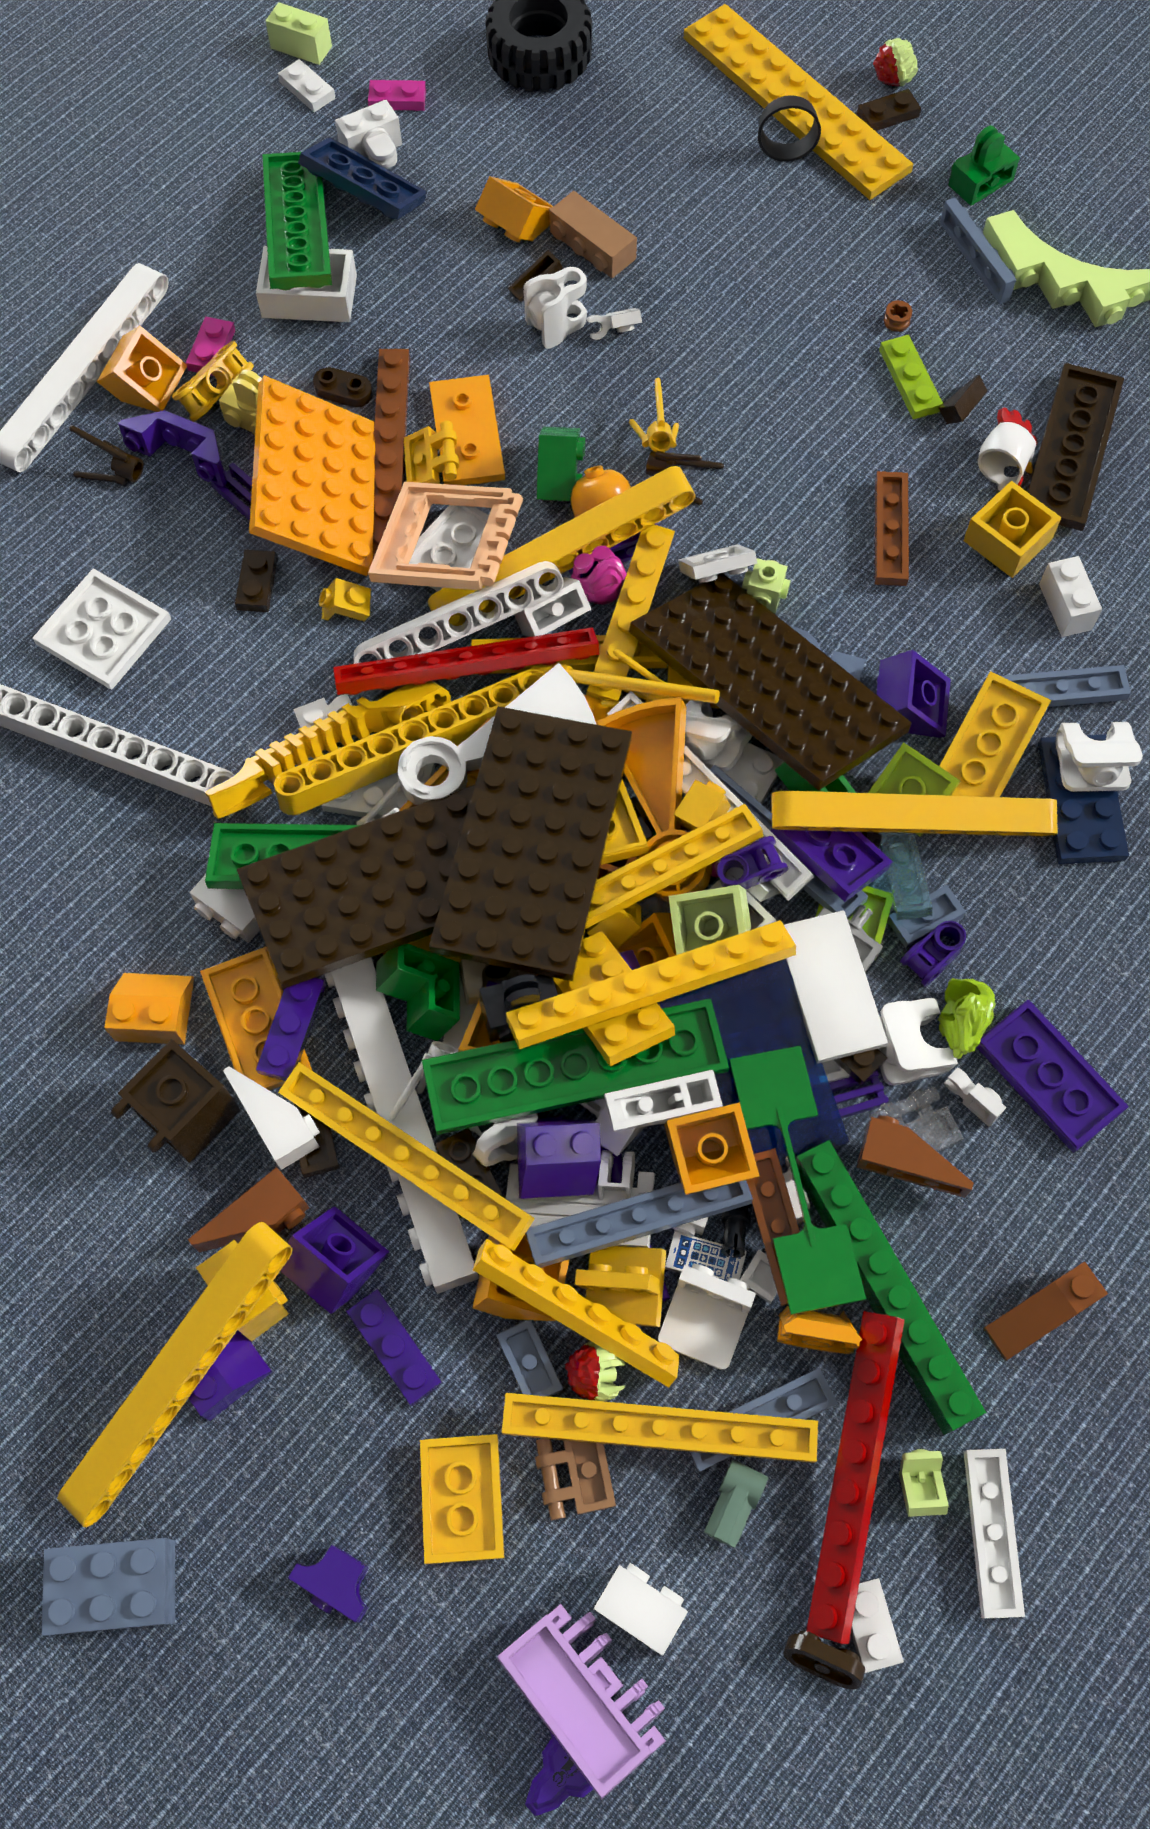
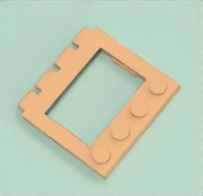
(407, 522)

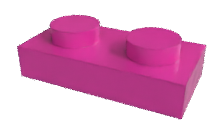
(398, 93)
(210, 339)

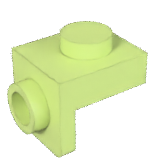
(923, 1483)

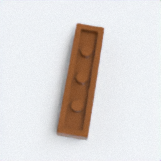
(891, 529)
(772, 1210)

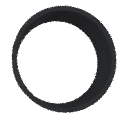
(794, 150)

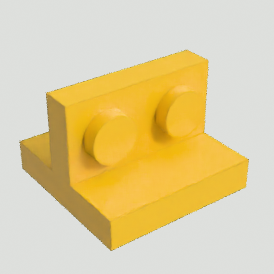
(626, 1282)

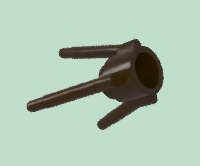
(660, 461)
(125, 465)

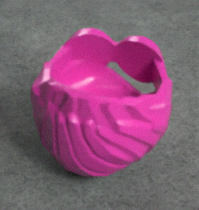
(605, 580)

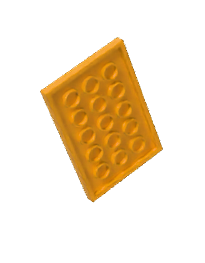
(313, 477)

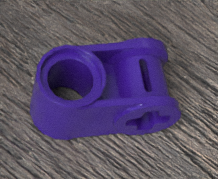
(753, 863)
(931, 956)

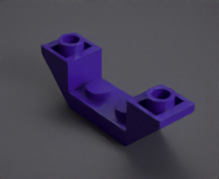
(151, 430)

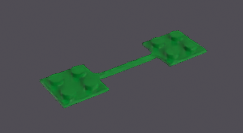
(817, 1262)

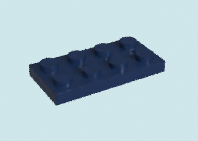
(362, 178)
(1086, 820)

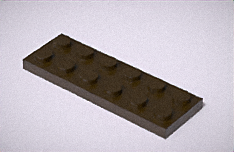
(1075, 442)

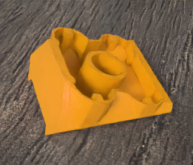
(818, 1331)

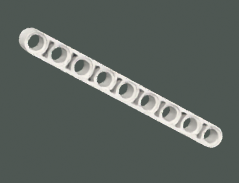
(79, 367)
(116, 756)

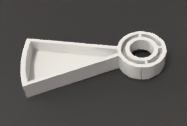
(551, 695)

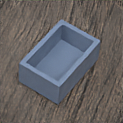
(108, 1586)

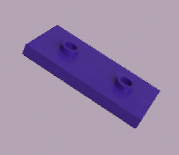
(1051, 1076)

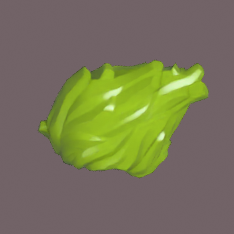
(966, 1014)

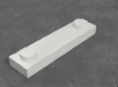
(993, 1534)

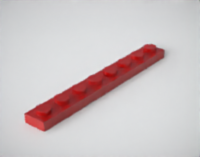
(464, 661)
(855, 1478)

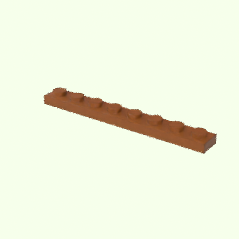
(389, 435)

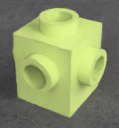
(767, 583)

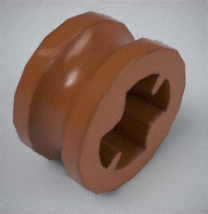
(901, 309)

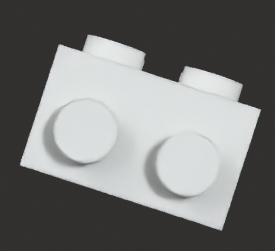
(706, 1316)

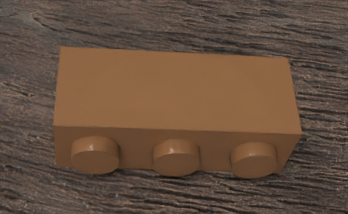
(592, 234)

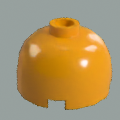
(596, 488)

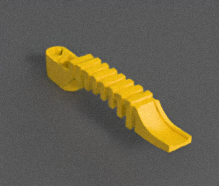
(358, 720)

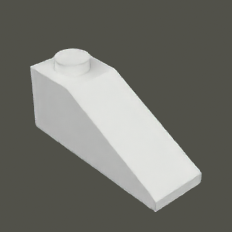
(662, 1101)
(276, 1120)

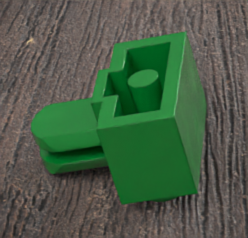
(985, 168)

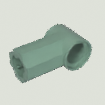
(739, 1494)

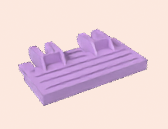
(578, 1700)

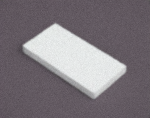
(833, 988)

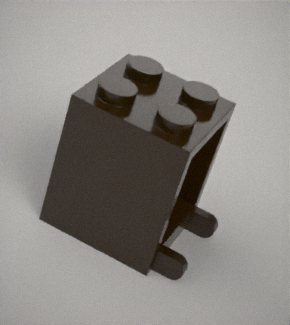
(178, 1102)

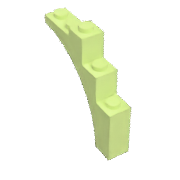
(1063, 279)

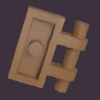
(588, 1476)

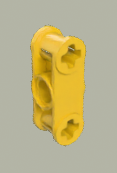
(199, 394)

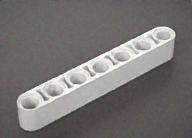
(468, 606)

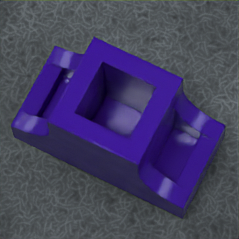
(334, 1583)

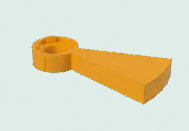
(656, 774)

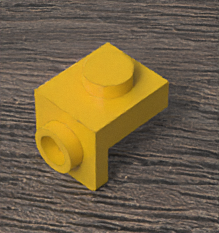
(345, 599)

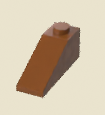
(903, 1155)
(268, 1201)
(1045, 1311)

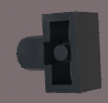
(511, 995)

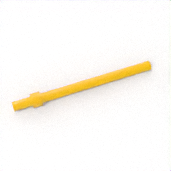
(637, 685)

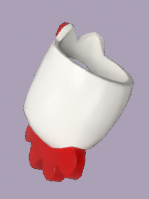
(1007, 445)

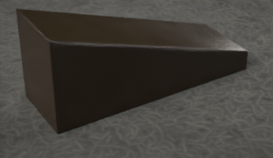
(544, 265)
(963, 401)

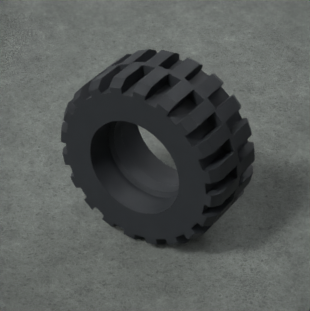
(539, 61)

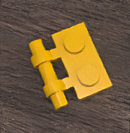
(421, 454)

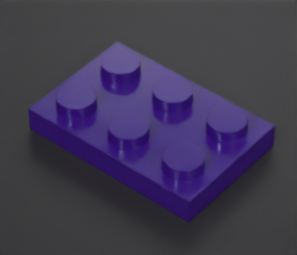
(837, 858)

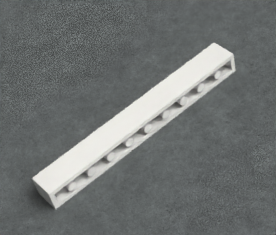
(385, 1069)

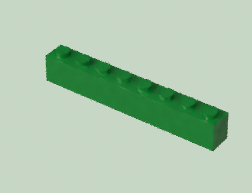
(890, 1289)

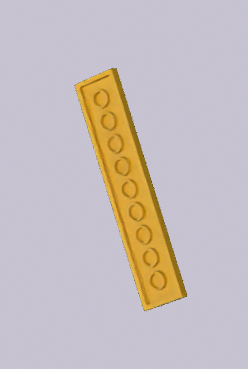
(768, 74)

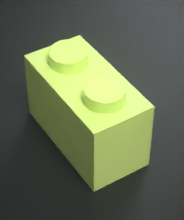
(298, 33)

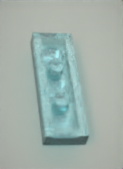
(906, 876)

